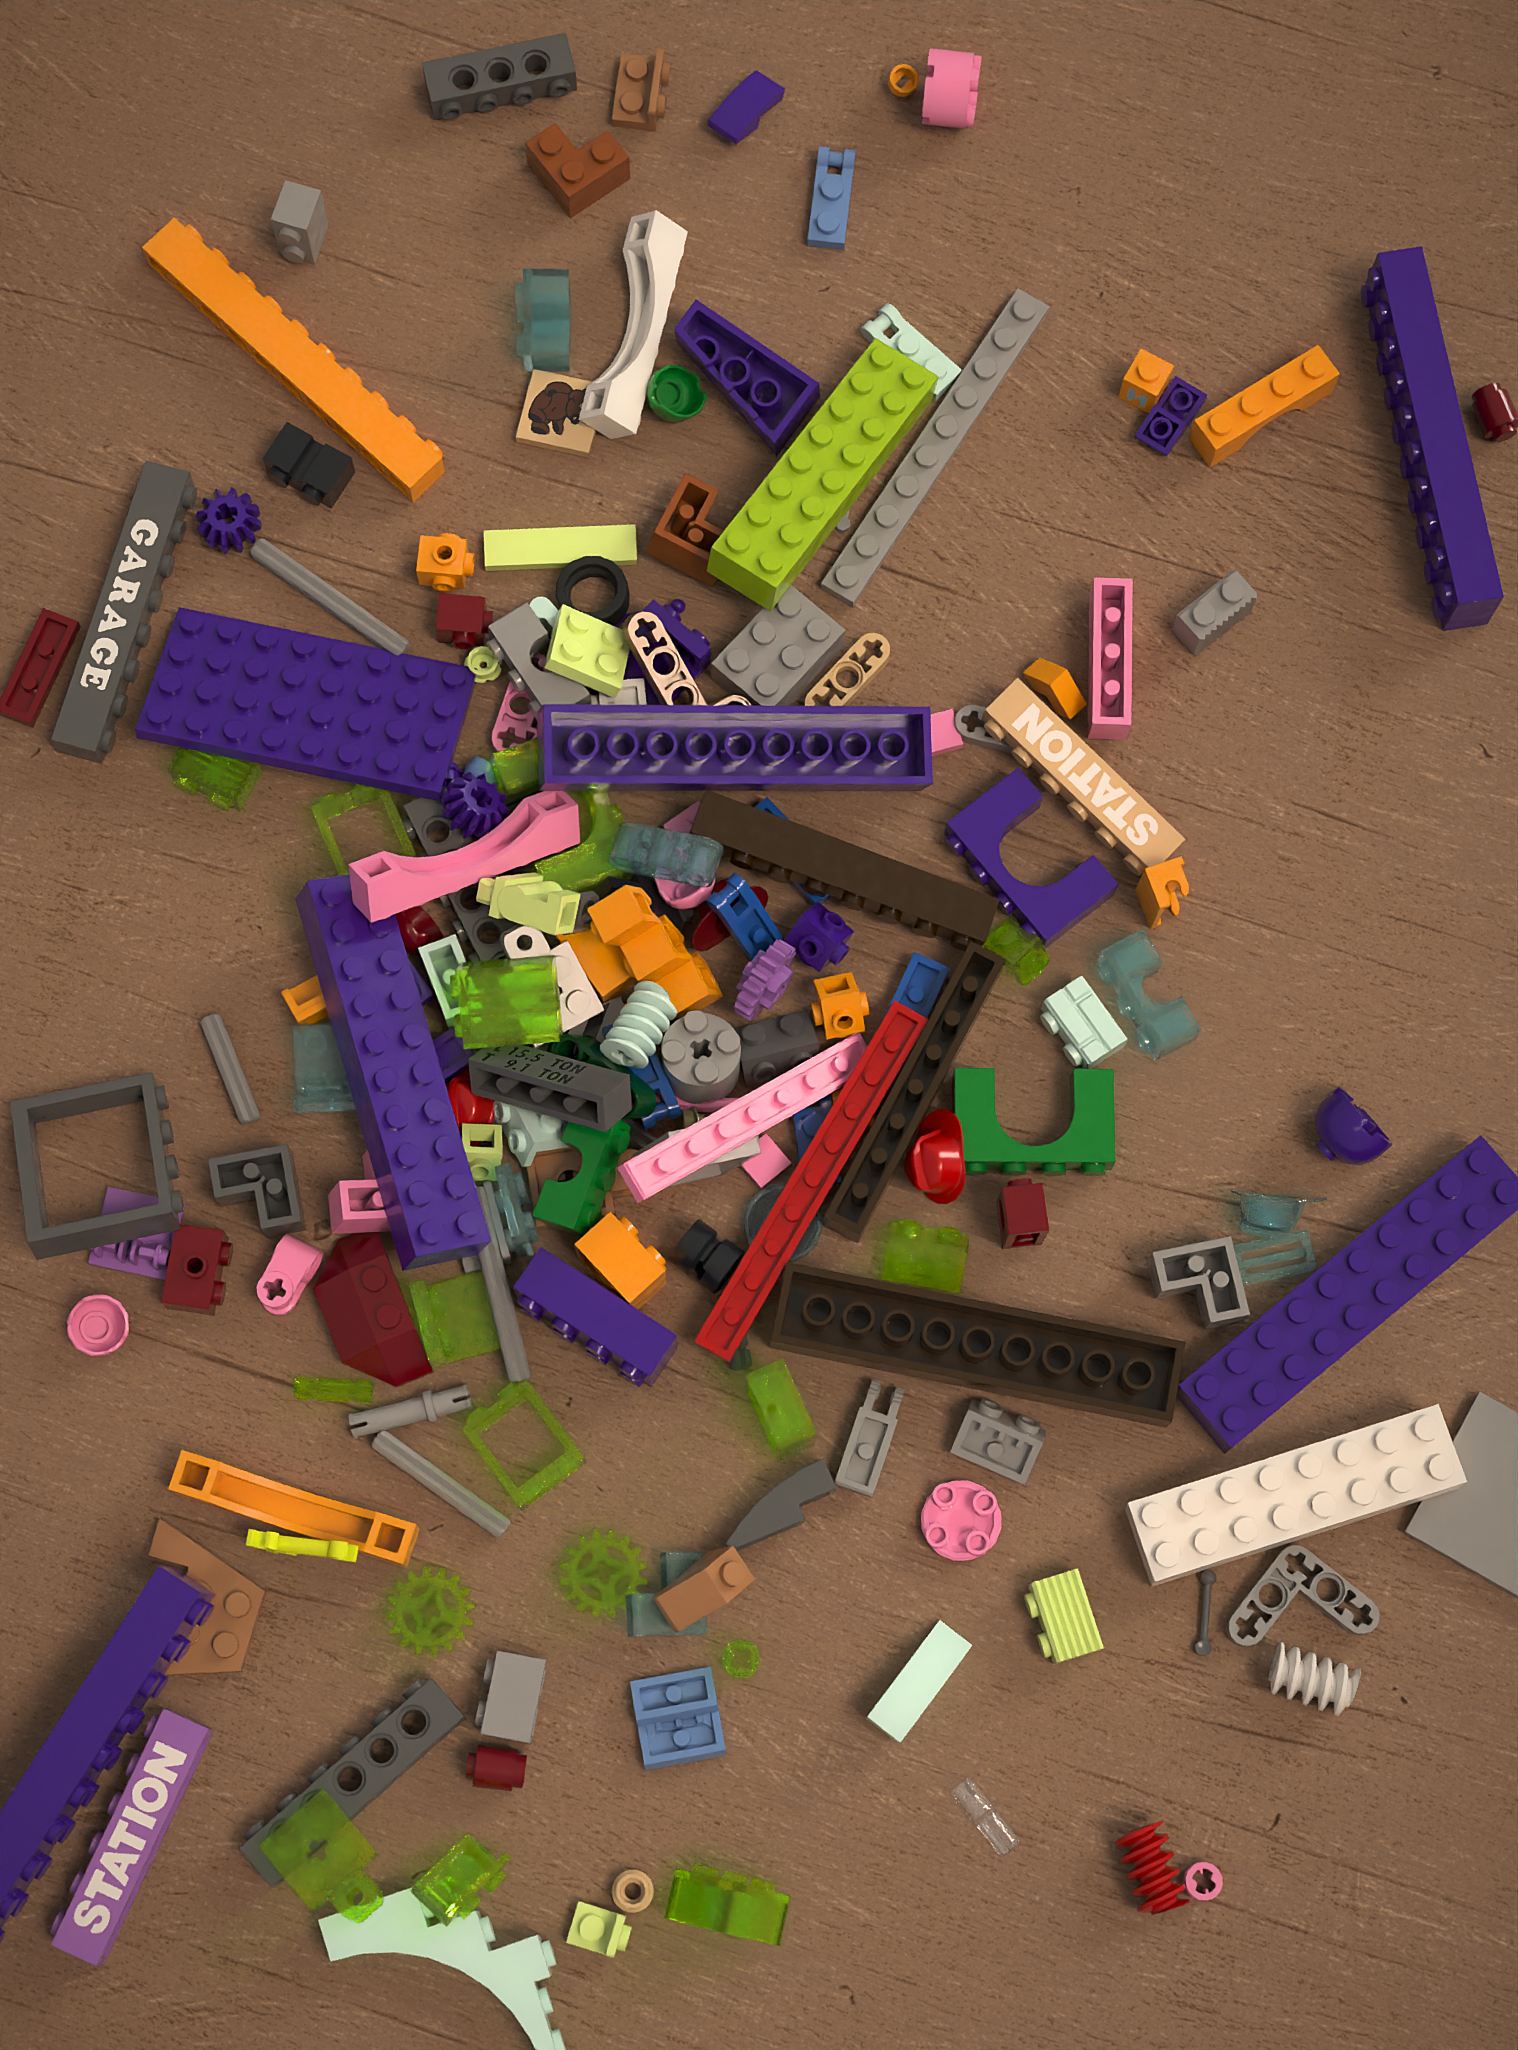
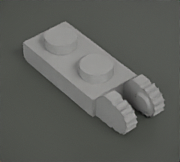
(868, 1443)

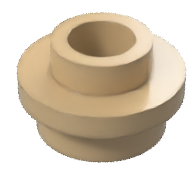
(622, 1900)

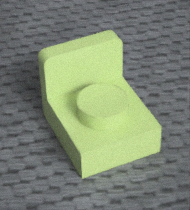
(598, 1930)

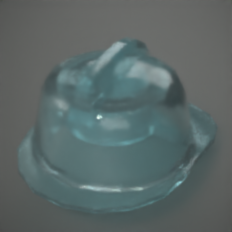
(1271, 1214)

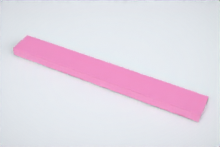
(742, 1119)

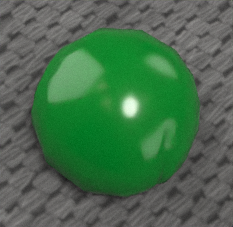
(675, 394)

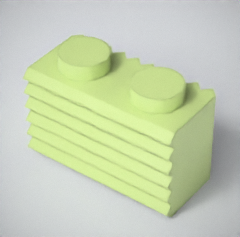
(1063, 1616)

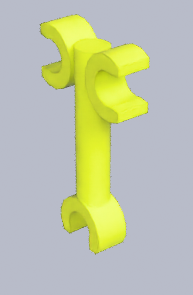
(276, 1544)

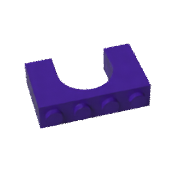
(1040, 910)

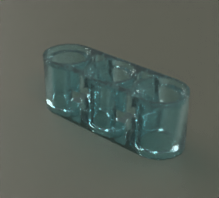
(665, 854)

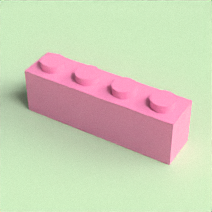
(1110, 658)

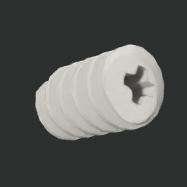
(1313, 1679)

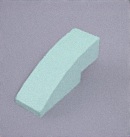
(919, 1682)

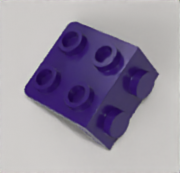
(691, 646)

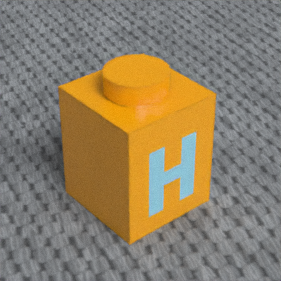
(1146, 381)

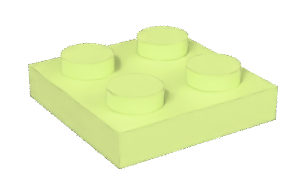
(587, 651)

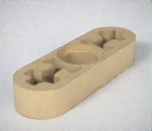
(857, 652)

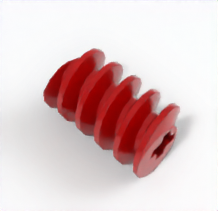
(1151, 1869)

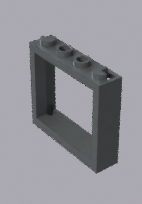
(105, 1229)

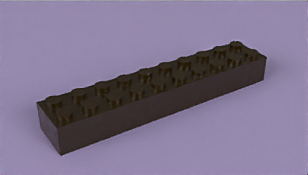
(978, 1345)

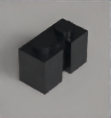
(308, 466)

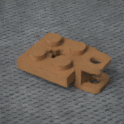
(558, 1162)

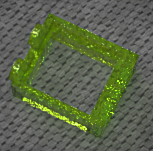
(336, 804)
(780, 1410)
(550, 1476)

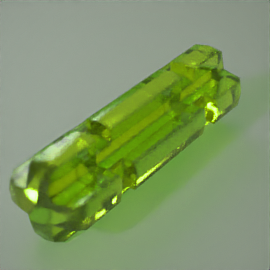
(333, 1389)

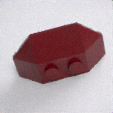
(370, 1312)

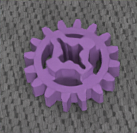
(764, 980)

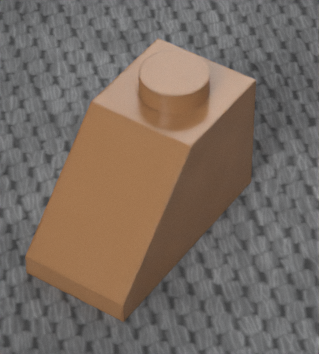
(704, 1587)

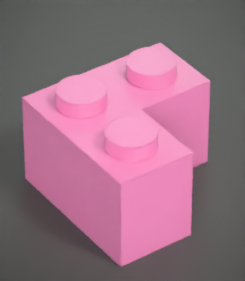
(357, 1204)

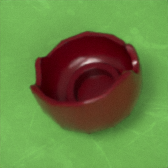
(417, 929)

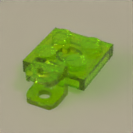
(340, 1873)

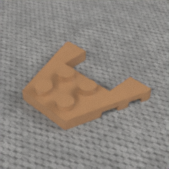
(228, 1632)

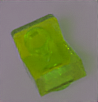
(1022, 952)

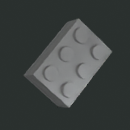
(779, 652)

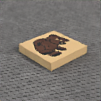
(553, 415)

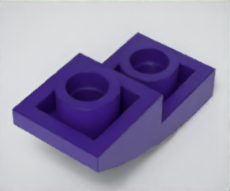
(744, 106)
(1171, 416)

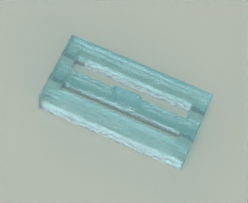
(1306, 1251)

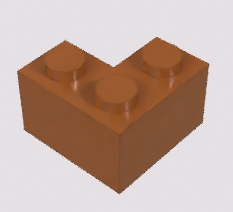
(575, 175)
(683, 535)

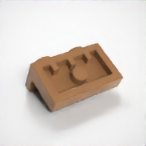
(639, 90)

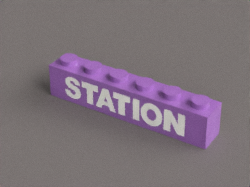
(131, 1838)

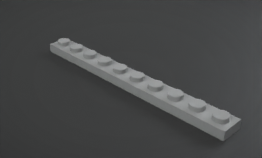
(934, 448)

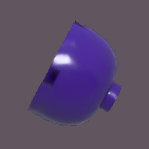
(1348, 1130)

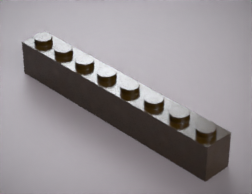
(845, 872)
(913, 1092)

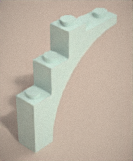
(508, 1972)

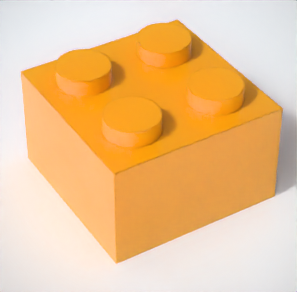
(620, 1260)

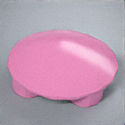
(961, 1520)

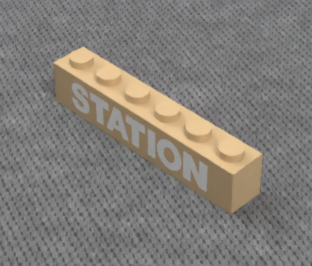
(1080, 778)

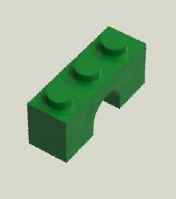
(578, 1202)

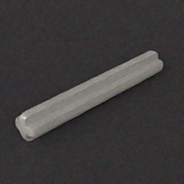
(441, 1484)

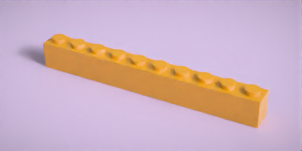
(294, 359)

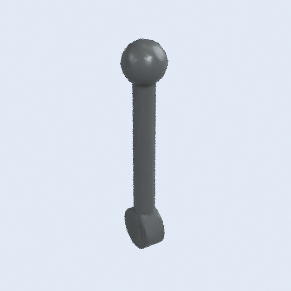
(1202, 1646)

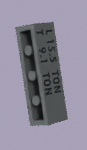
(551, 1085)

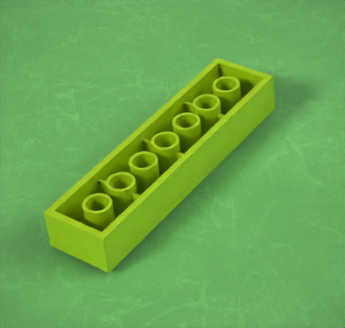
(822, 474)

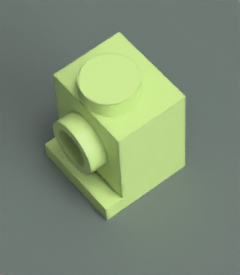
(482, 1159)

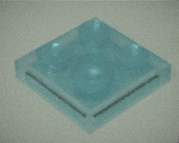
(514, 1197)

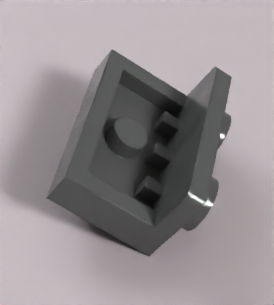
(776, 1046)

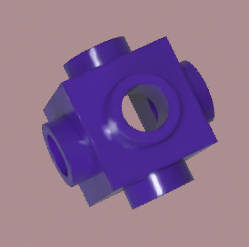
(820, 937)

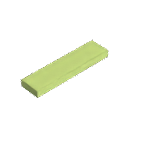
(558, 546)

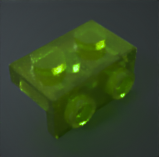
(925, 1256)
(458, 1880)

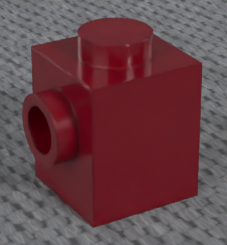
(462, 620)

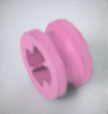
(1215, 1877)

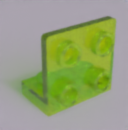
(455, 1319)

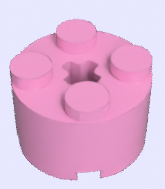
(951, 88)

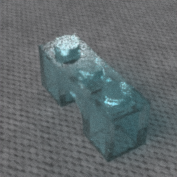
(1159, 1026)

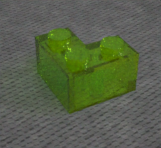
(728, 1904)

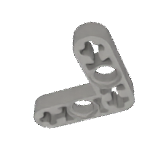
(1289, 1585)

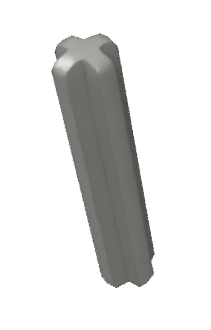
(230, 1069)

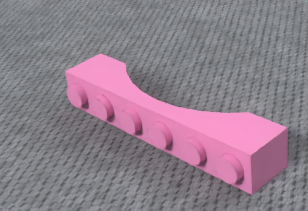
(395, 883)

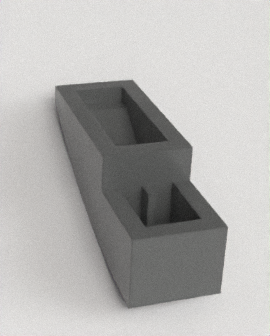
(781, 1506)

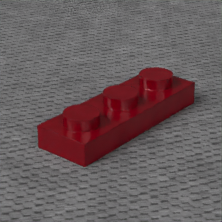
(38, 667)

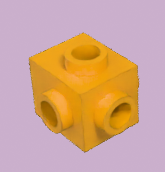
(444, 562)
(839, 1006)

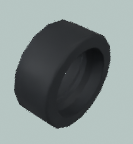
(595, 567)

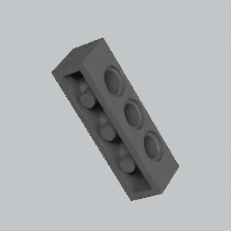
(508, 61)

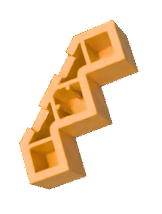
(654, 949)

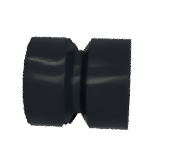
(707, 1256)

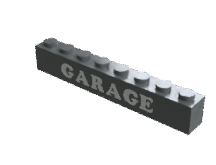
(124, 613)

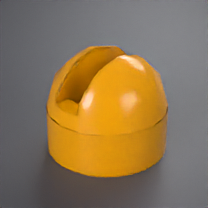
(897, 74)

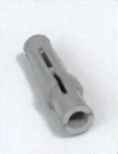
(411, 1411)

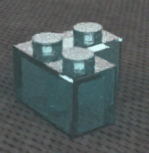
(546, 310)

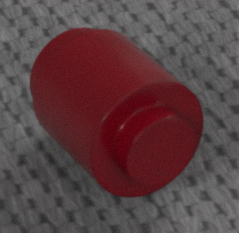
(1495, 412)
(496, 1768)

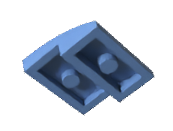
(678, 1718)

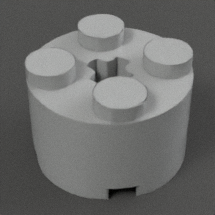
(717, 1055)

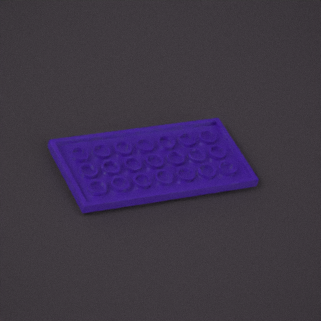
(307, 704)

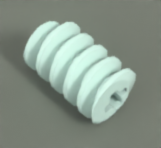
(639, 1026)

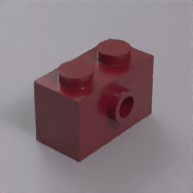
(196, 1270)

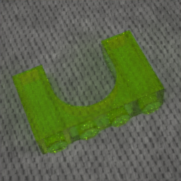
(585, 865)

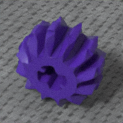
(223, 507)
(473, 805)

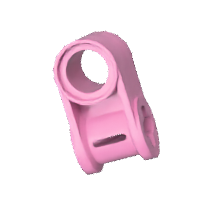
(290, 1268)

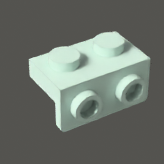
(529, 1131)

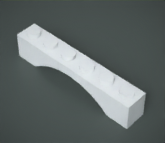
(652, 260)

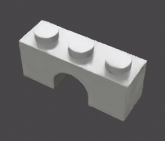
(517, 641)

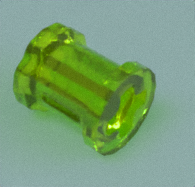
(741, 1646)

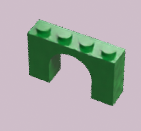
(1084, 1146)

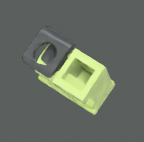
(536, 903)

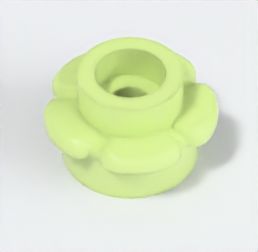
(478, 656)

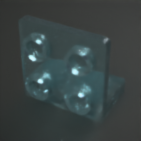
(319, 1071)

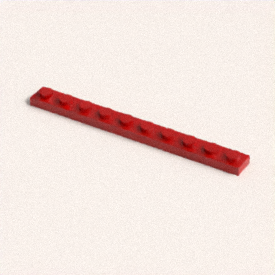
(811, 1182)

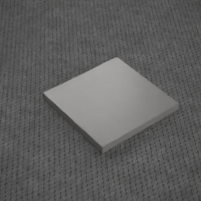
(1480, 1519)

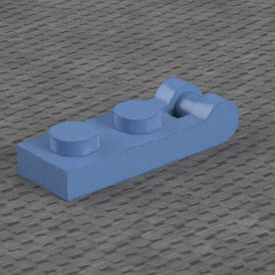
(831, 199)

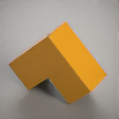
(1057, 685)

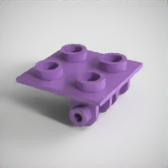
(138, 1256)

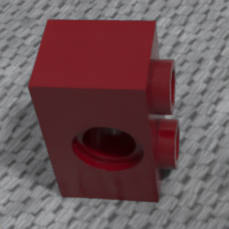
(1022, 1214)

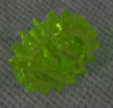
(599, 1548)
(413, 1606)

